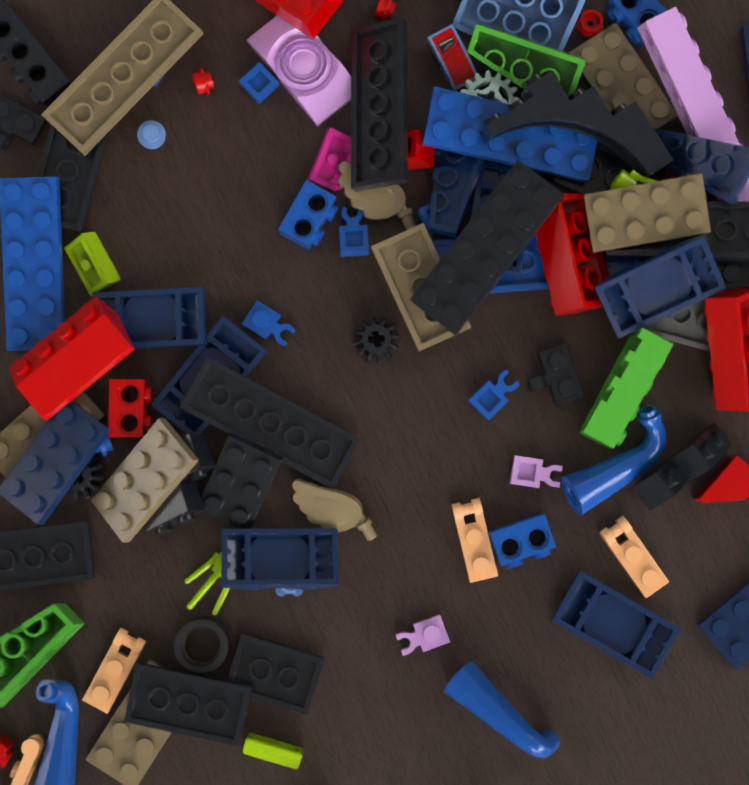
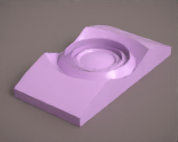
(304, 68)

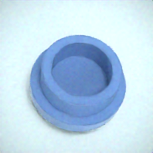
(151, 134)

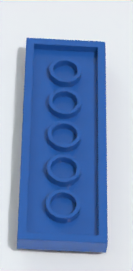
(458, 118)
(31, 259)

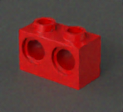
(121, 409)

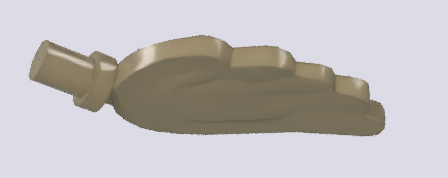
(378, 202)
(331, 508)

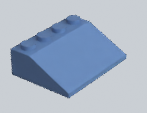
(537, 20)

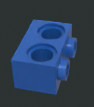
(631, 18)
(302, 213)
(520, 532)

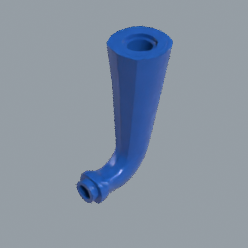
(598, 482)
(480, 697)
(60, 752)

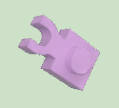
(530, 472)
(428, 633)

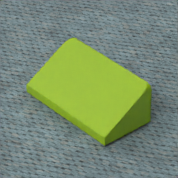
(92, 262)
(273, 750)

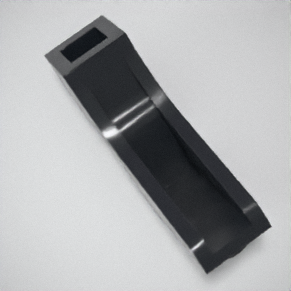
(686, 464)
(185, 498)

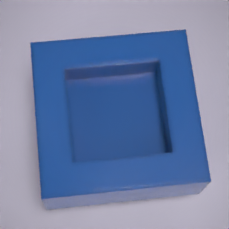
(259, 83)

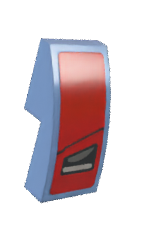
(452, 57)

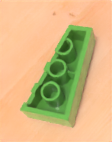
(523, 58)
(625, 388)
(32, 646)

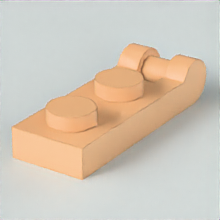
(474, 541)
(634, 558)
(113, 671)
(32, 750)

